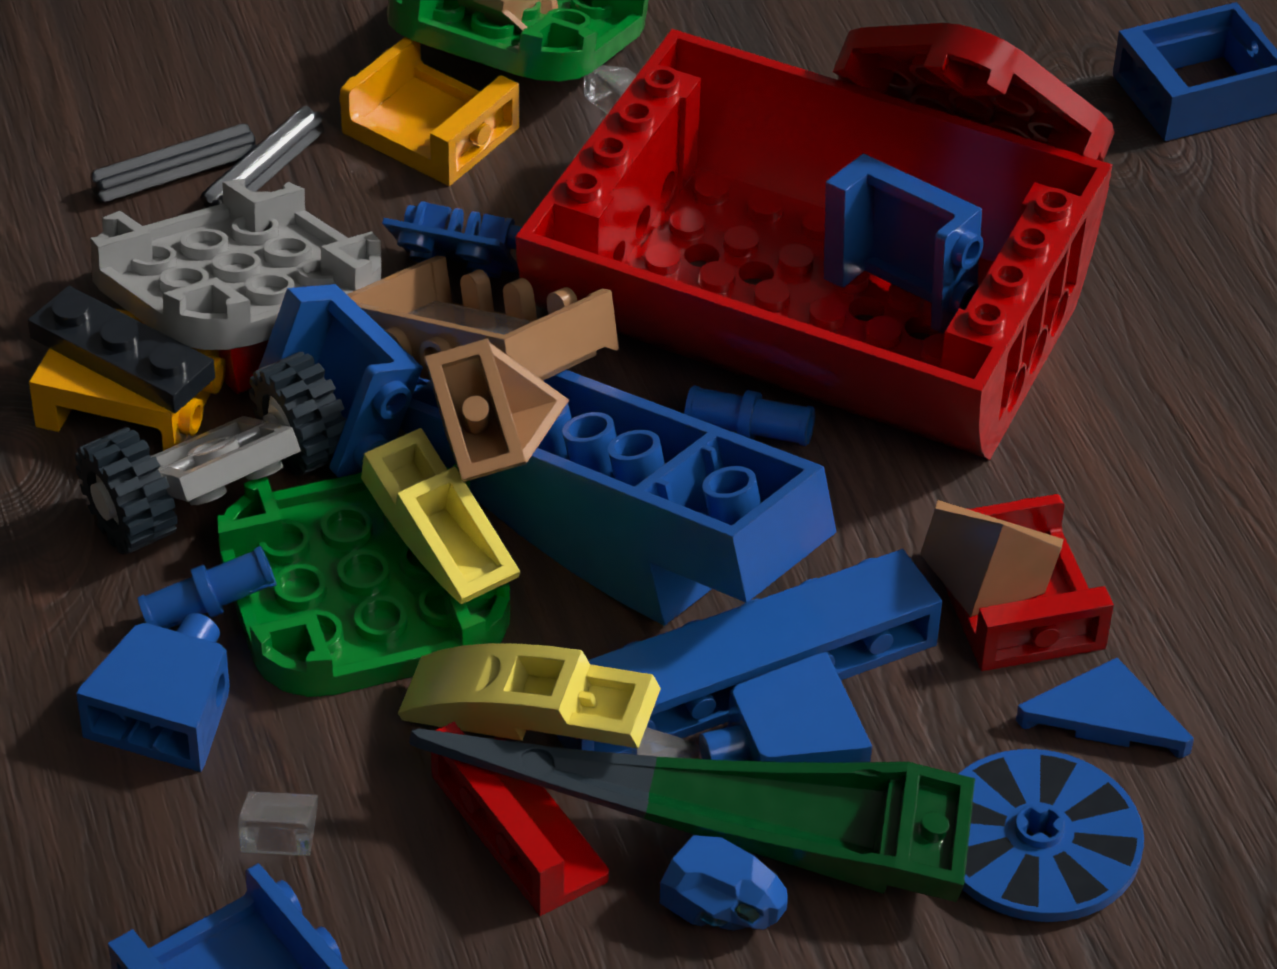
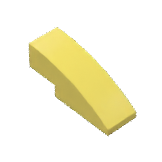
(437, 517)

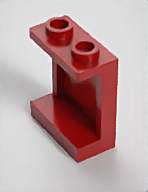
(1047, 626)

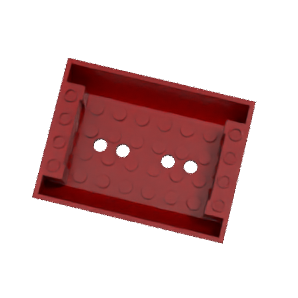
(731, 168)

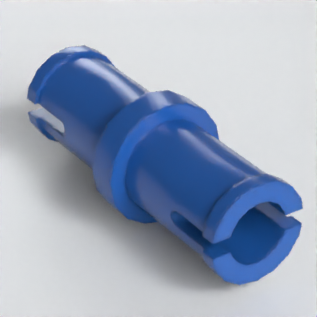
(751, 415)
(208, 590)

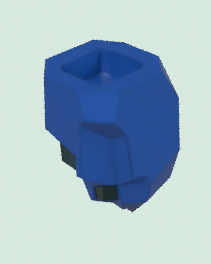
(722, 886)

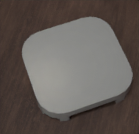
(224, 269)

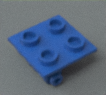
(427, 234)

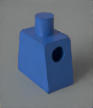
(159, 693)
(791, 717)

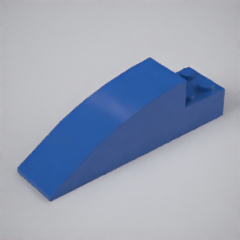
(651, 498)

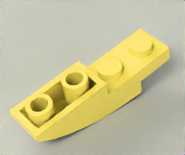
(533, 688)

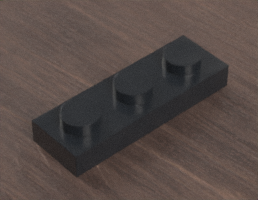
(122, 349)

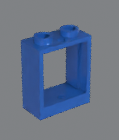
(1152, 51)

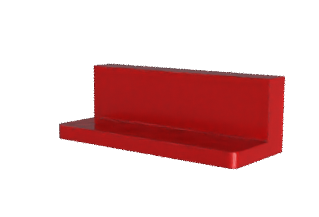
(522, 831)

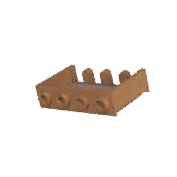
(423, 320)

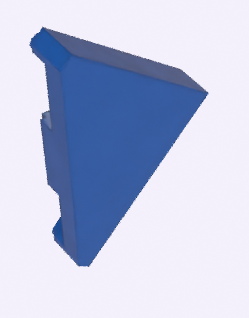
(1107, 708)

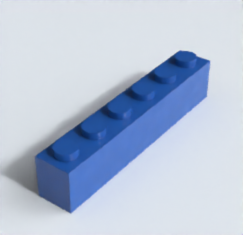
(855, 615)

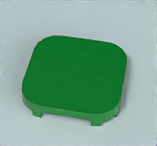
(552, 48)
(348, 591)

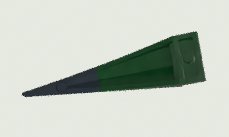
(840, 820)

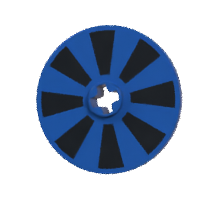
(1039, 878)

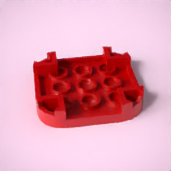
(974, 79)

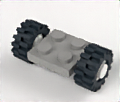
(137, 491)

